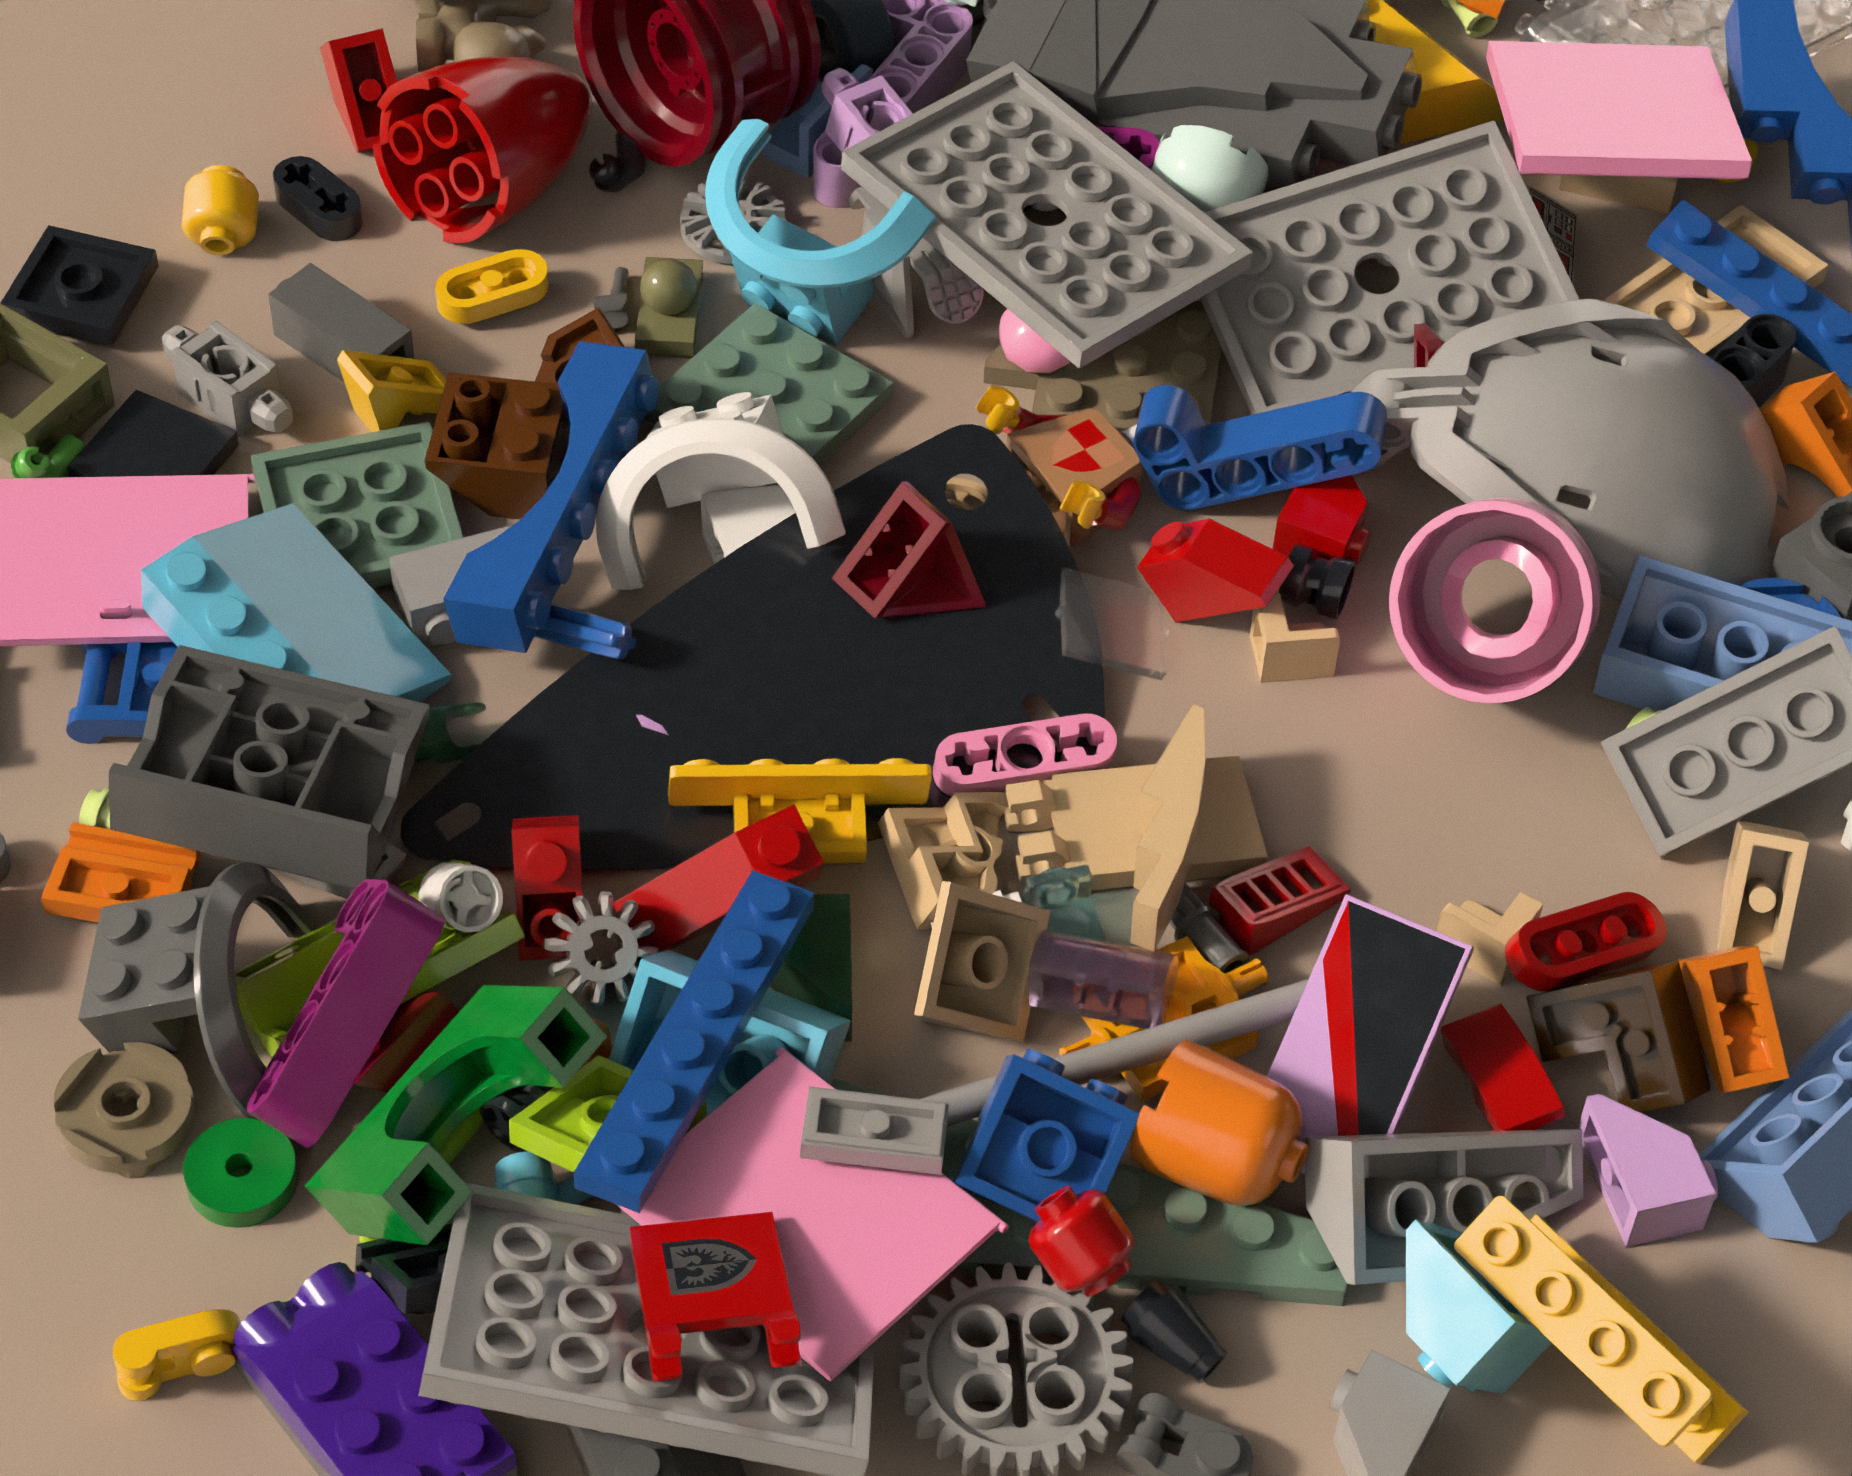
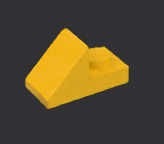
(390, 386)

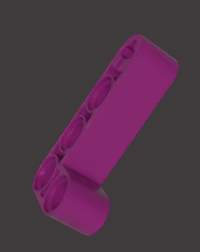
(347, 1010)

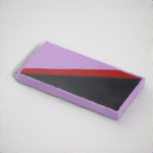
(1367, 1021)

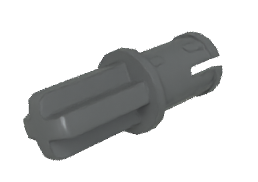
(1207, 934)

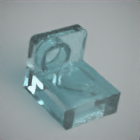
(1068, 898)

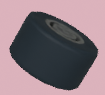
(852, 34)

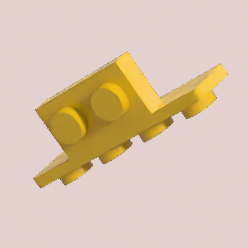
(826, 794)

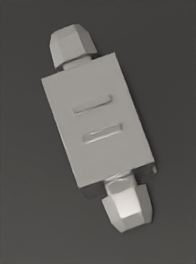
(227, 378)

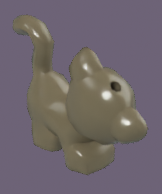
(469, 30)

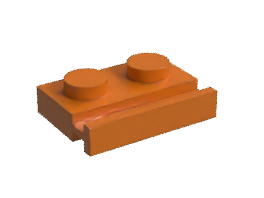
(113, 868)

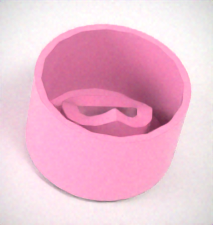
(1430, 611)

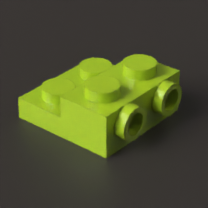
(568, 1118)

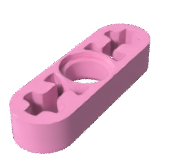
(1040, 734)

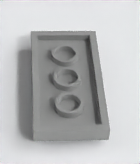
(1739, 743)

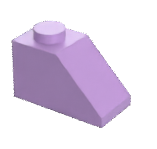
(1646, 1172)

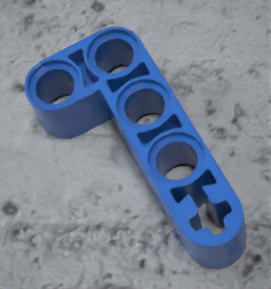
(1257, 453)

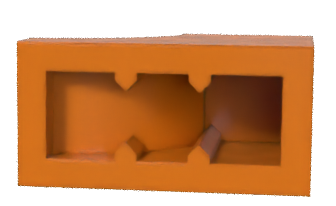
(1815, 429)
(1734, 1017)

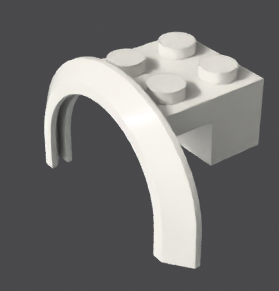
(706, 453)

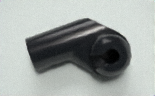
(619, 170)

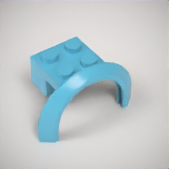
(793, 270)

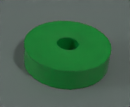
(243, 1199)

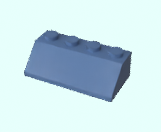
(1694, 631)
(1791, 1149)

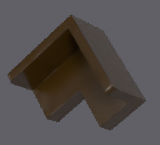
(1639, 1022)

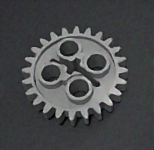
(949, 1374)

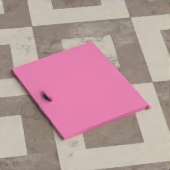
(80, 545)
(850, 1236)

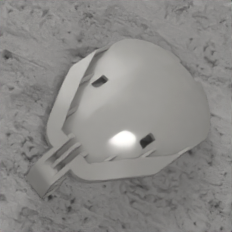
(1604, 410)

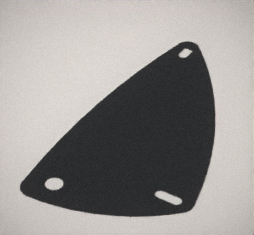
(784, 668)

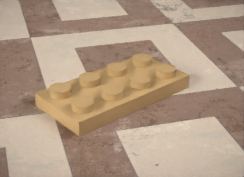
(1696, 310)

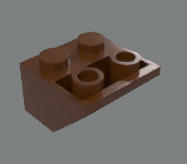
(498, 441)

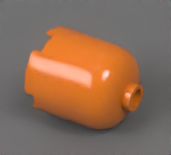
(1220, 1128)

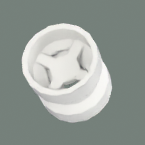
(475, 899)

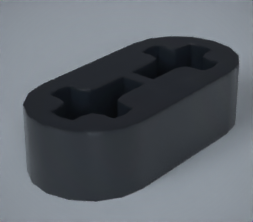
(325, 191)

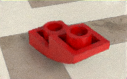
(1503, 1071)

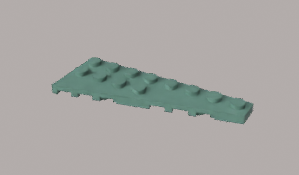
(1176, 1235)

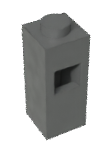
(326, 317)

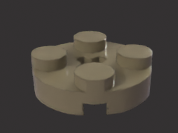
(132, 1141)

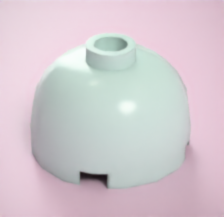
(1207, 168)

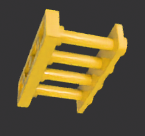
(1600, 1330)

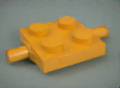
(1196, 989)

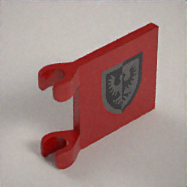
(713, 1279)

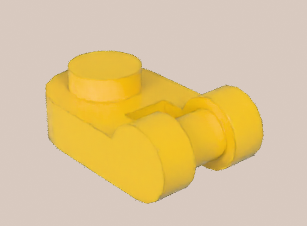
(173, 1349)

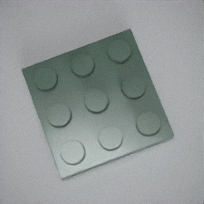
(814, 388)
(363, 495)

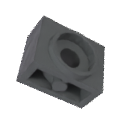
(1821, 555)

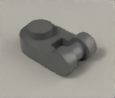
(1206, 1444)

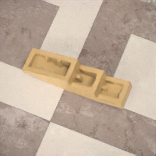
(1169, 829)

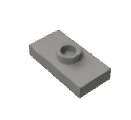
(874, 1130)

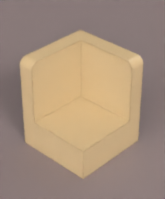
(1291, 650)
(1488, 931)

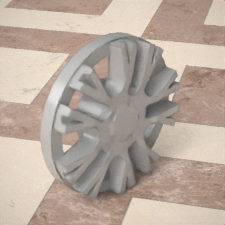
(698, 230)

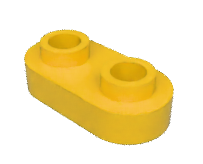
(492, 286)

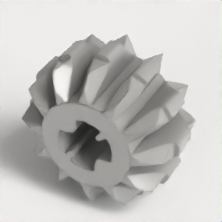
(579, 940)

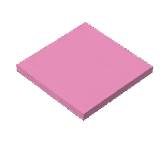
(1617, 110)

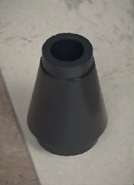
(1173, 1330)

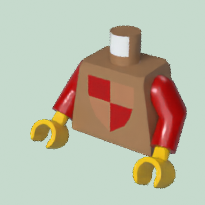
(1074, 460)

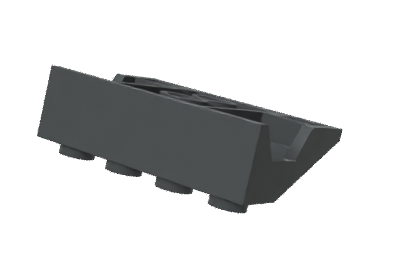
(269, 767)

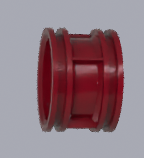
(694, 69)

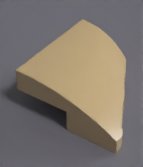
(944, 845)

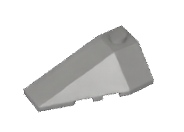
(1376, 1185)

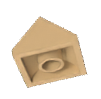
(980, 962)

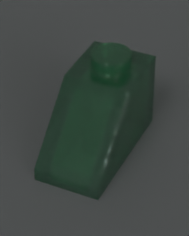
(821, 960)

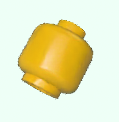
(220, 208)

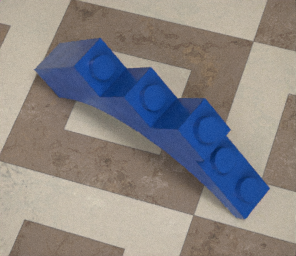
(1784, 98)

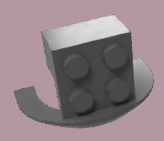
(175, 961)

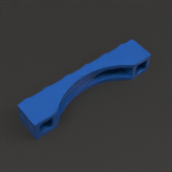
(511, 581)

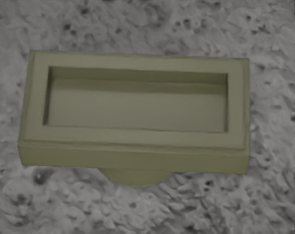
(669, 306)

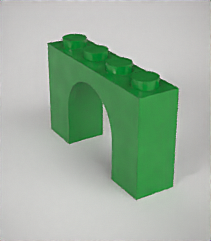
(389, 1169)

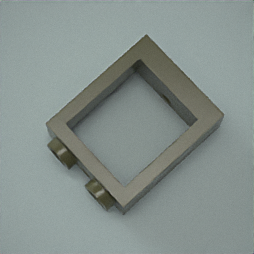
(74, 401)

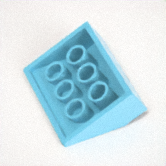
(289, 602)

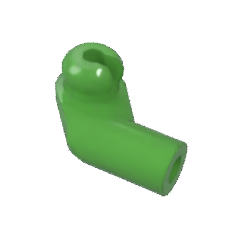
(35, 464)

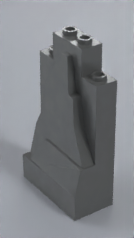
(1272, 73)

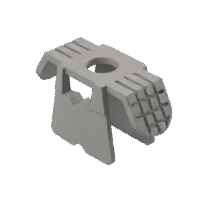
(948, 289)

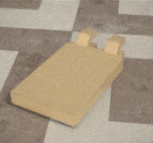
(1098, 820)

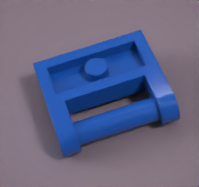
(141, 674)

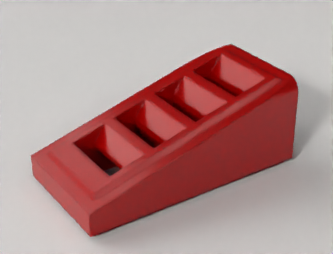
(1257, 930)

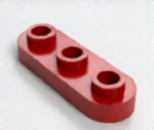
(1585, 941)

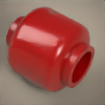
(1081, 1240)

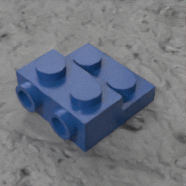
(1044, 1135)

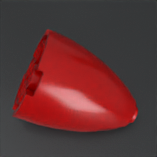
(477, 131)

